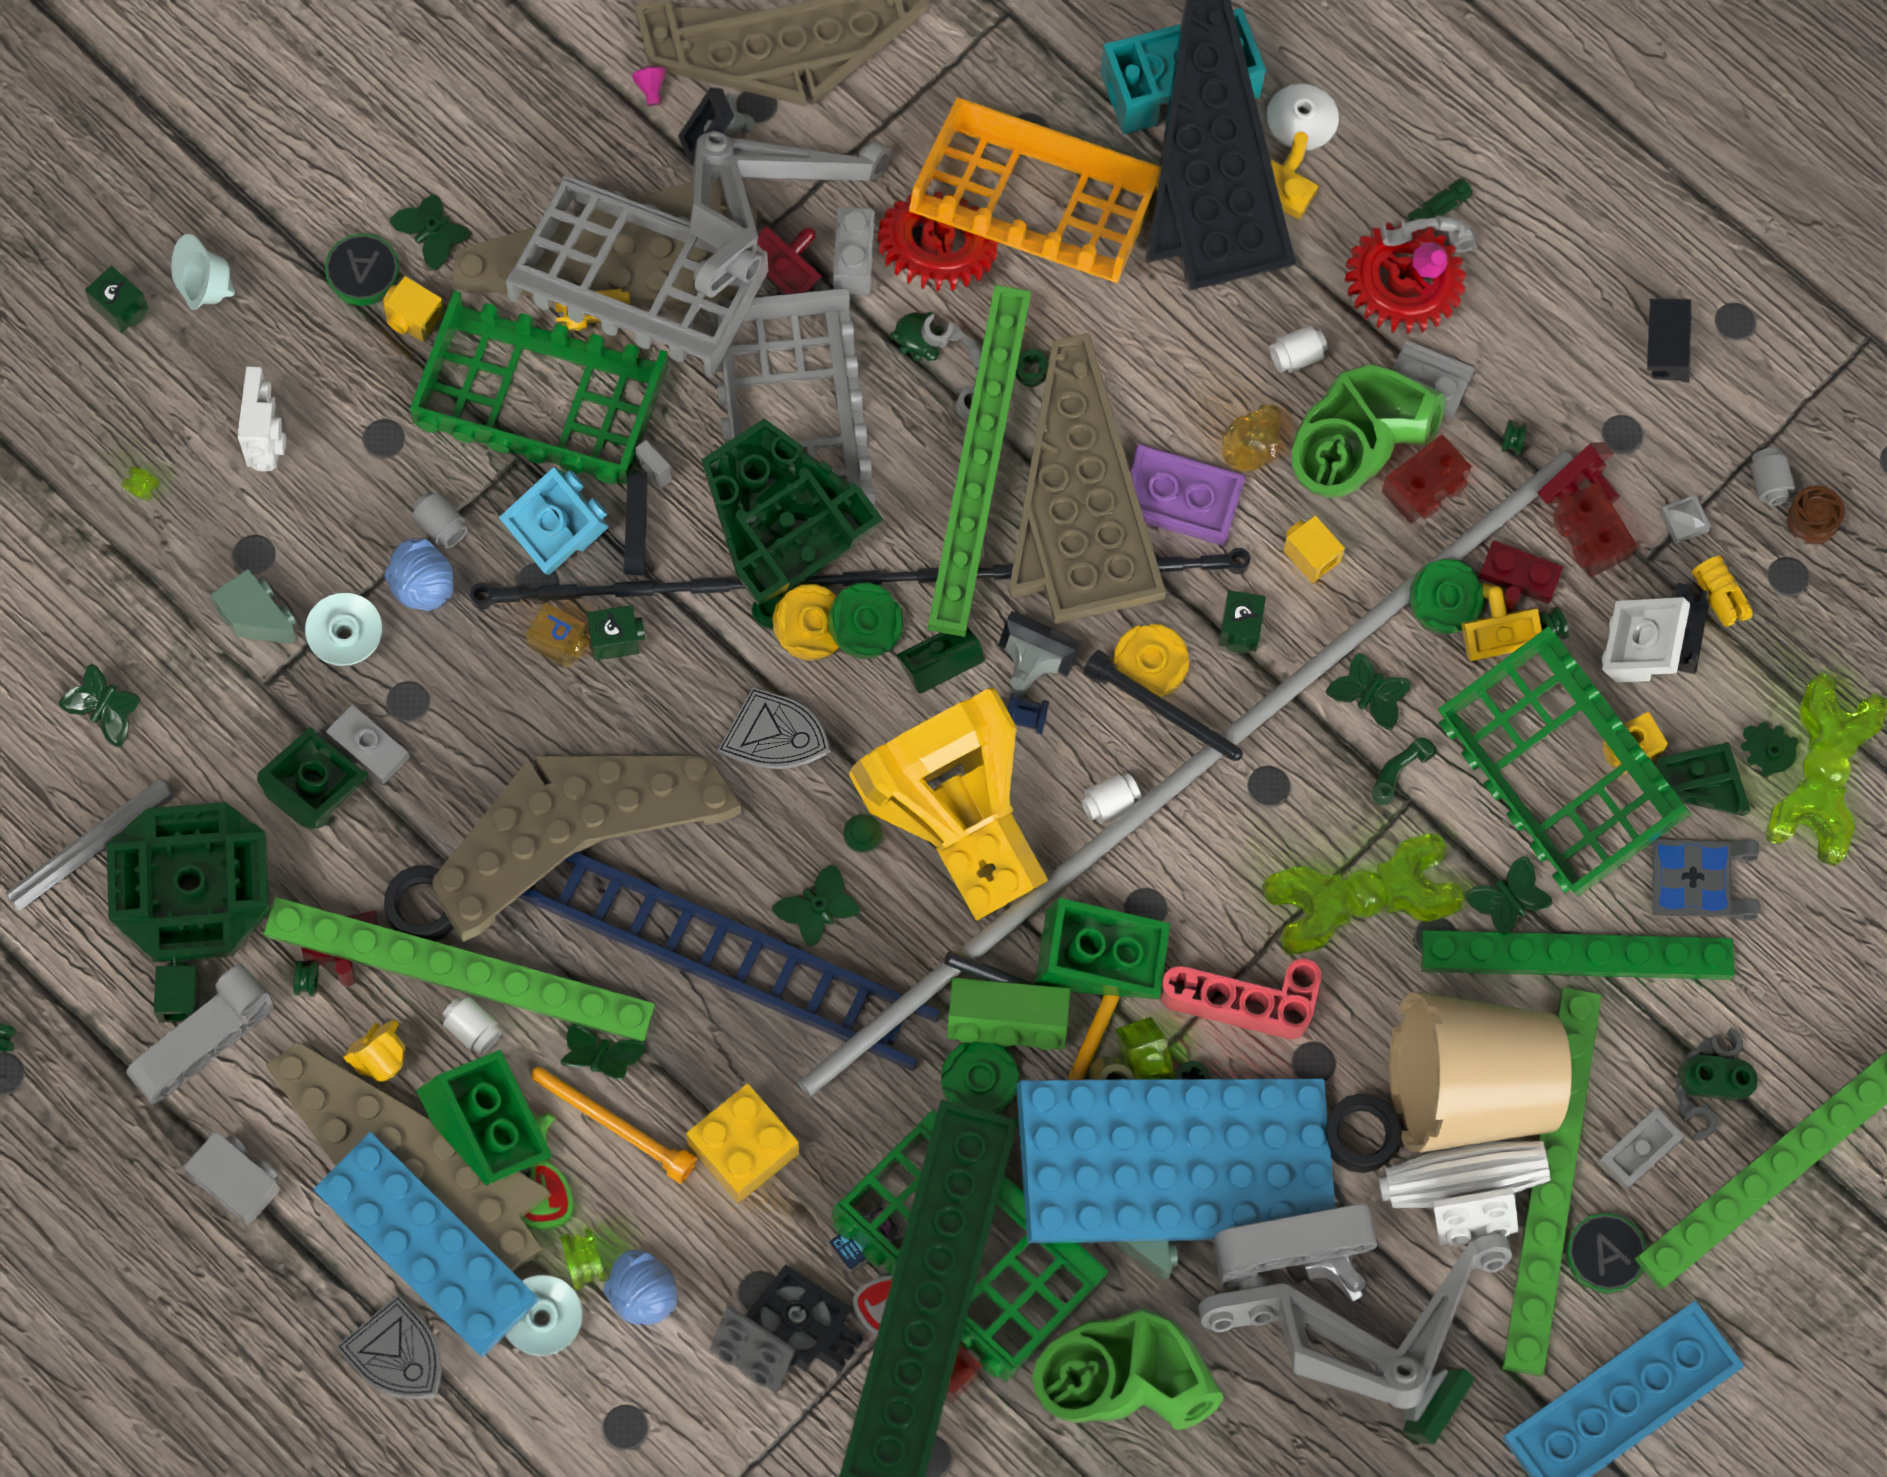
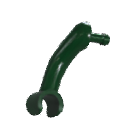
(1385, 786)

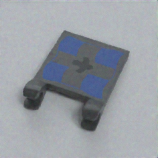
(1696, 878)

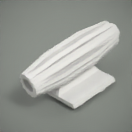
(1468, 1187)

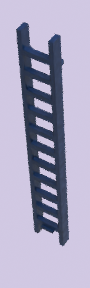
(702, 968)

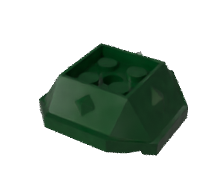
(181, 843)

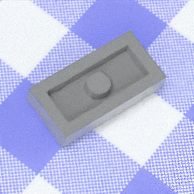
(367, 744)
(1641, 1149)

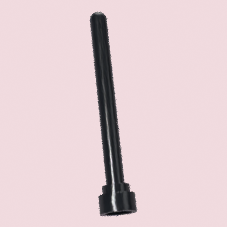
(1102, 669)

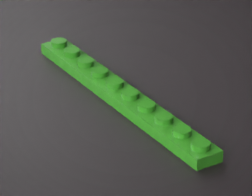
(979, 461)
(459, 970)
(1766, 1175)
(1550, 1201)

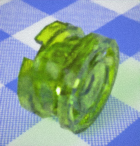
(582, 1258)

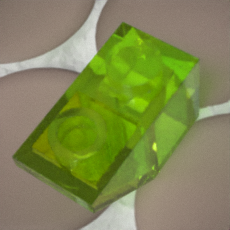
(1145, 1050)

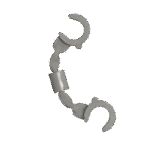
(1458, 233)
(955, 334)

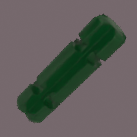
(1443, 201)

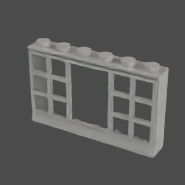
(613, 312)
(844, 370)

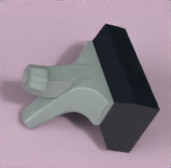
(713, 114)
(1035, 651)

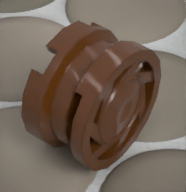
(1815, 515)

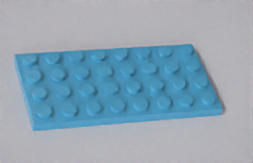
(1170, 1156)

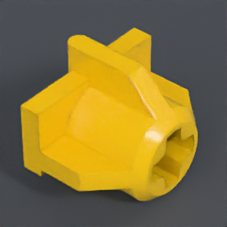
(378, 1052)

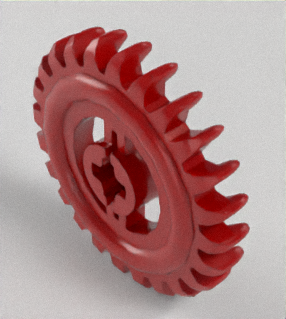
(935, 255)
(1403, 282)

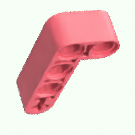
(1239, 993)

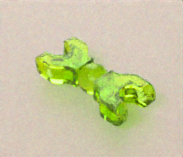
(1826, 769)
(1363, 893)

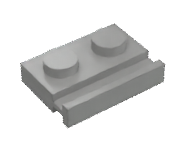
(1437, 372)

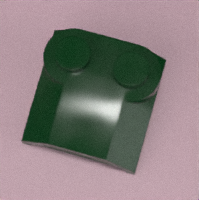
(310, 780)

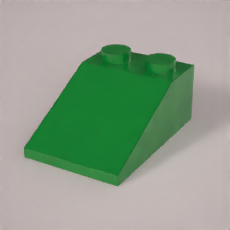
(1101, 951)
(485, 1118)

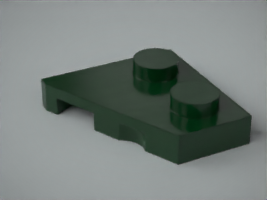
(1706, 778)

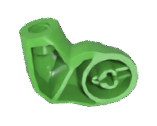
(1356, 427)
(1124, 1363)

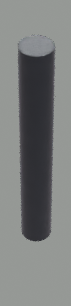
(981, 969)

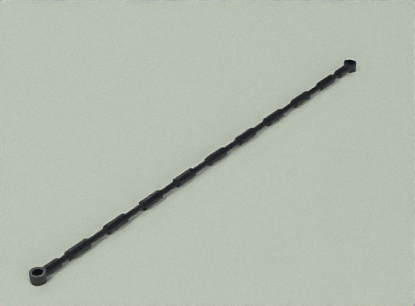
(723, 584)

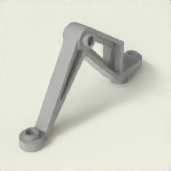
(736, 158)
(1399, 1373)

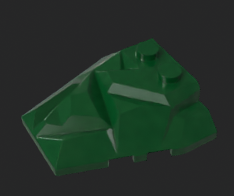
(782, 510)

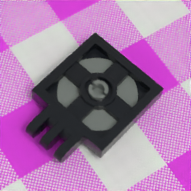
(806, 1320)

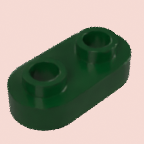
(1720, 1079)

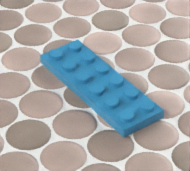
(426, 1244)
(1625, 1398)

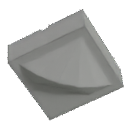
(655, 463)
(1685, 519)

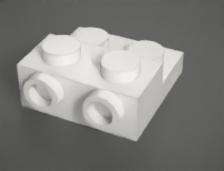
(259, 428)
(1645, 638)

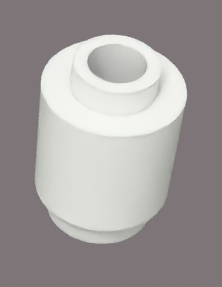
(1298, 349)
(1110, 798)
(471, 1025)

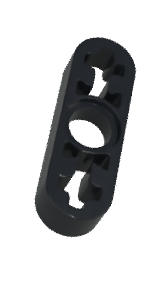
(636, 523)

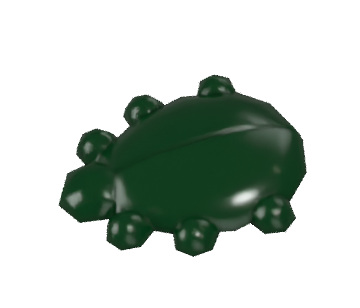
(910, 337)
(1769, 748)

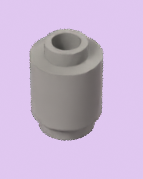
(1772, 476)
(439, 519)

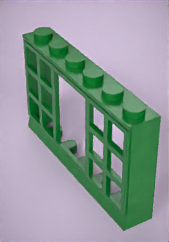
(554, 344)
(1608, 725)
(1011, 1201)

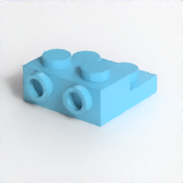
(555, 519)

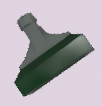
(1440, 1400)

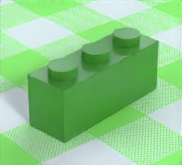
(1008, 1014)

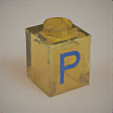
(557, 635)

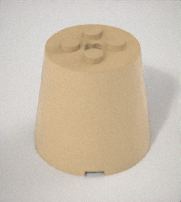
(1476, 1072)

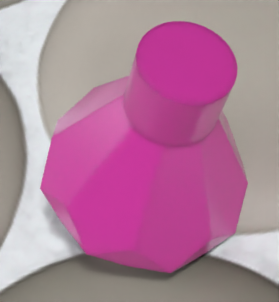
(650, 81)
(1429, 260)

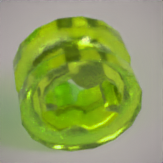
(140, 483)

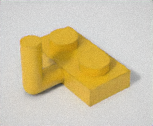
(1293, 189)
(1502, 631)

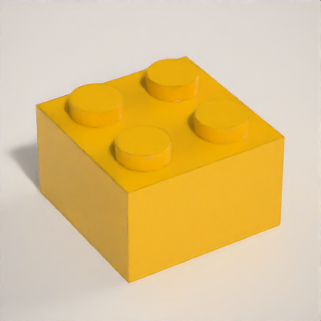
(742, 1143)

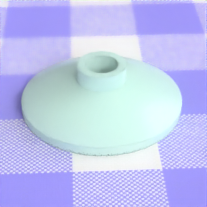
(341, 613)
(565, 1321)

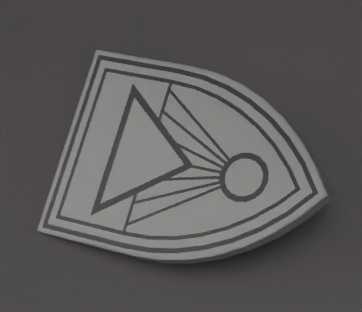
(775, 733)
(395, 1352)

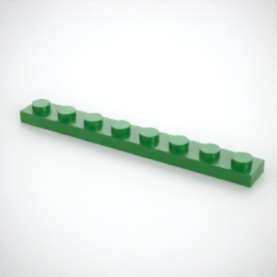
(1577, 955)

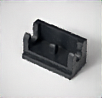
(1669, 339)
(1694, 627)

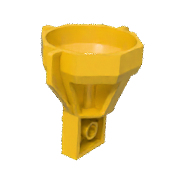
(966, 814)

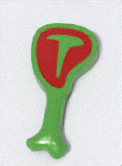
(560, 1206)

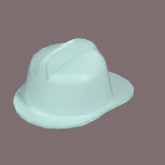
(200, 273)

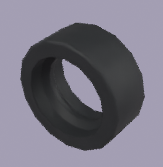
(393, 894)
(1386, 1115)

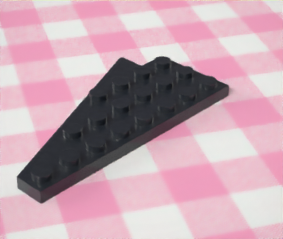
(1215, 175)

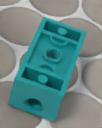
(1142, 68)

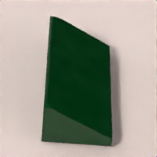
(940, 659)

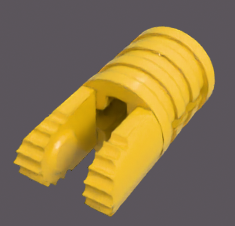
(1724, 593)

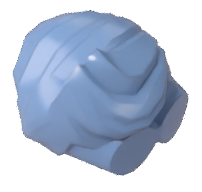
(419, 575)
(641, 1288)

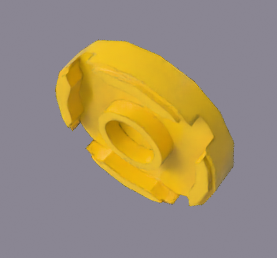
(803, 624)
(1153, 658)

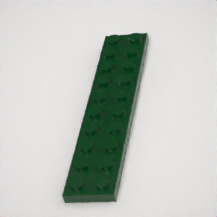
(930, 1294)

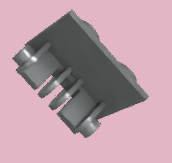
(752, 1350)

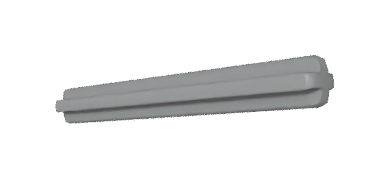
(86, 845)

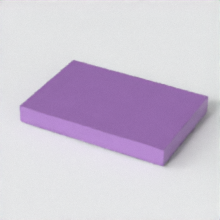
(1185, 494)

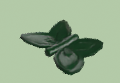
(432, 227)
(1370, 688)
(108, 705)
(1509, 900)
(819, 908)
(609, 1061)

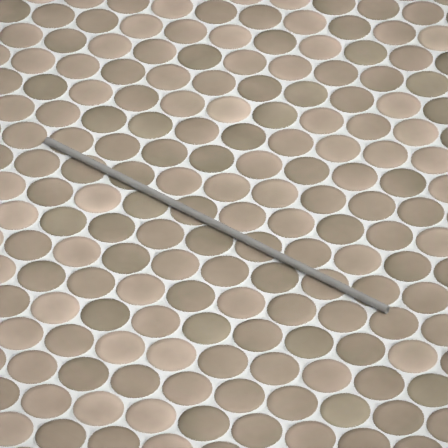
(1170, 786)

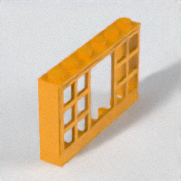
(1050, 147)

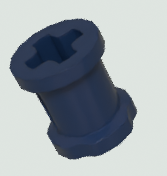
(1028, 713)

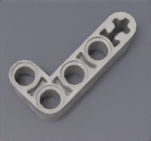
(202, 1036)
(1292, 1242)

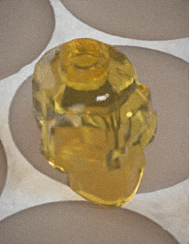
(1252, 439)

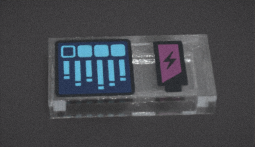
(849, 1252)

